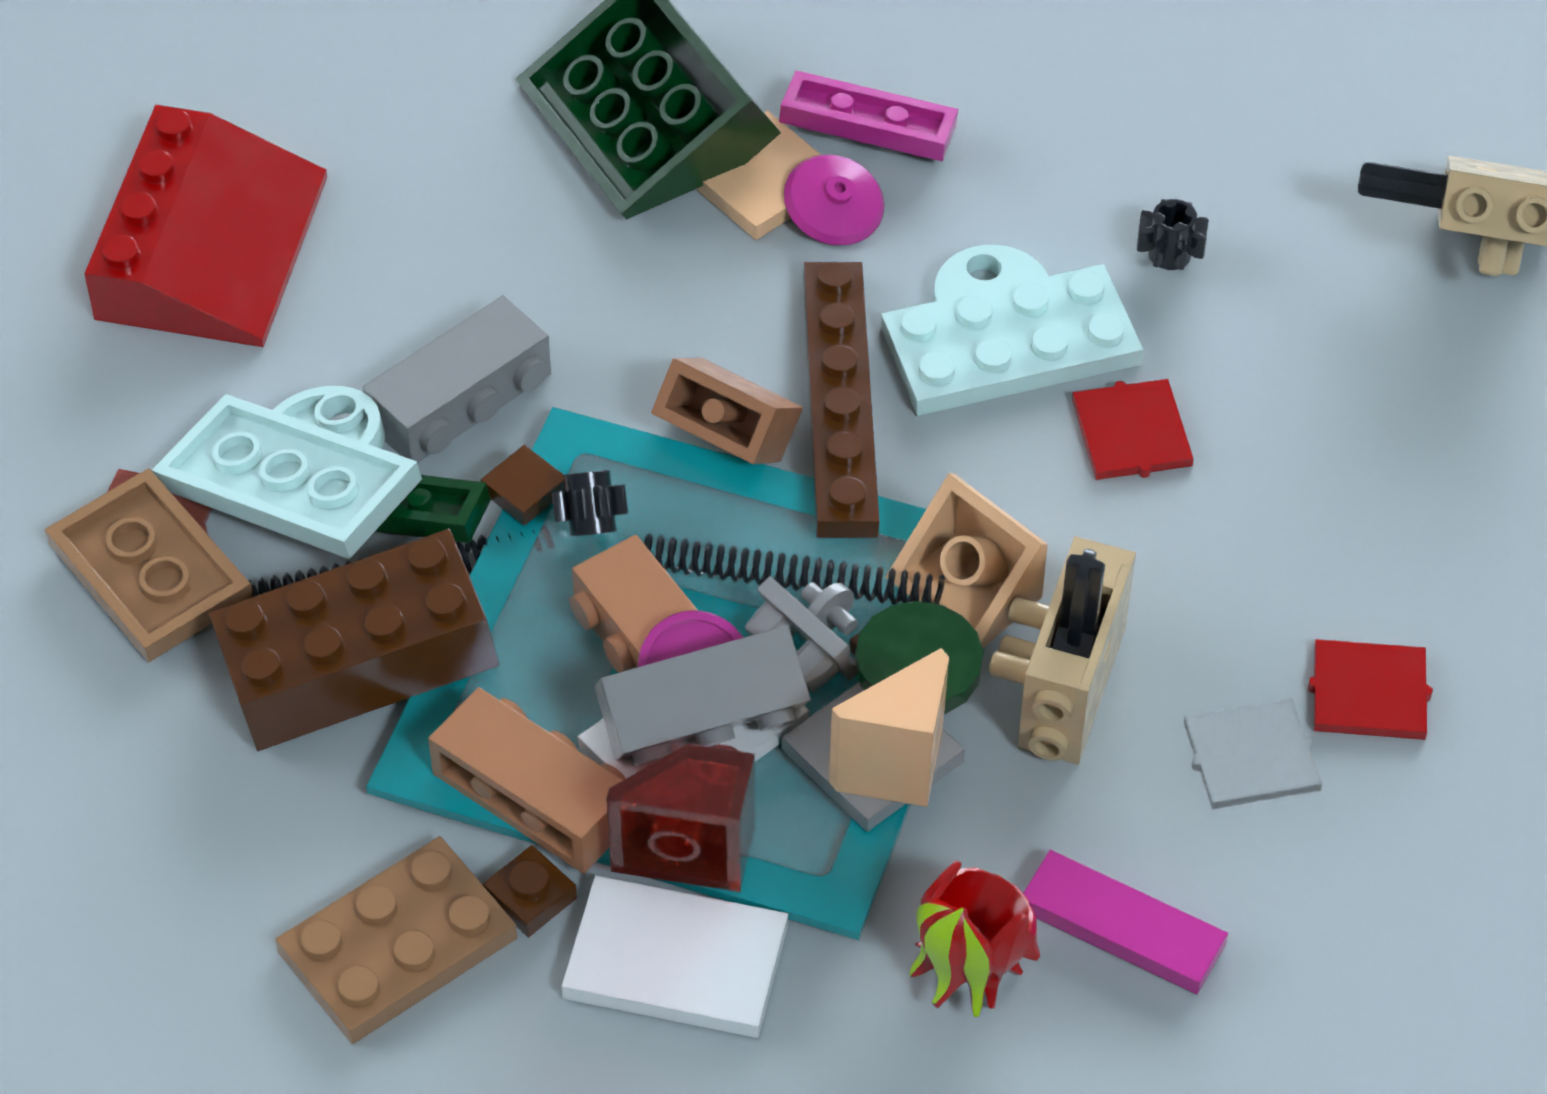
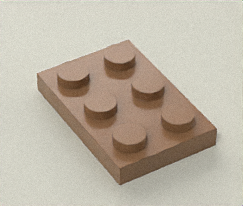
(148, 564)
(396, 939)

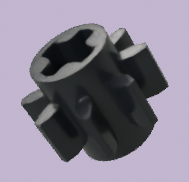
(1172, 234)
(590, 503)

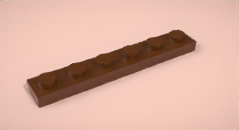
(840, 401)

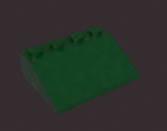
(645, 104)

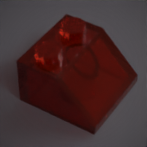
(686, 818)

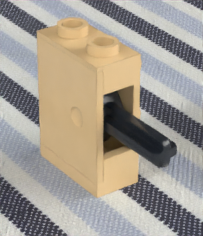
(1474, 198)
(1074, 651)

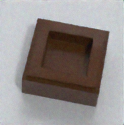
(524, 484)

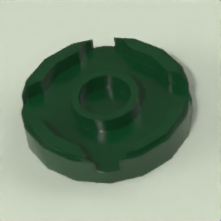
(913, 631)

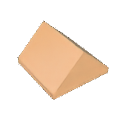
(980, 554)
(891, 734)

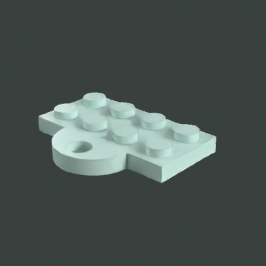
(1007, 330)
(295, 467)

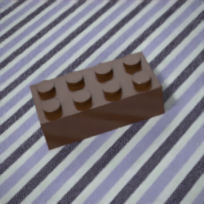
(354, 639)

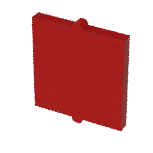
(1132, 429)
(1370, 689)

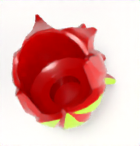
(973, 933)

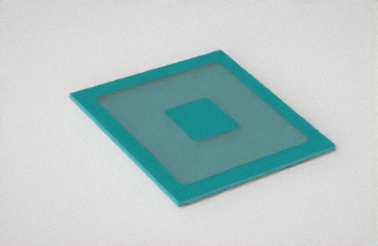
(804, 846)

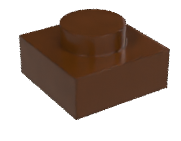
(531, 890)

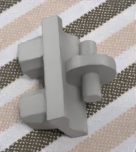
(823, 650)

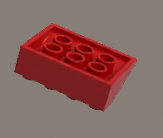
(203, 230)

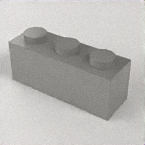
(460, 379)
(702, 696)

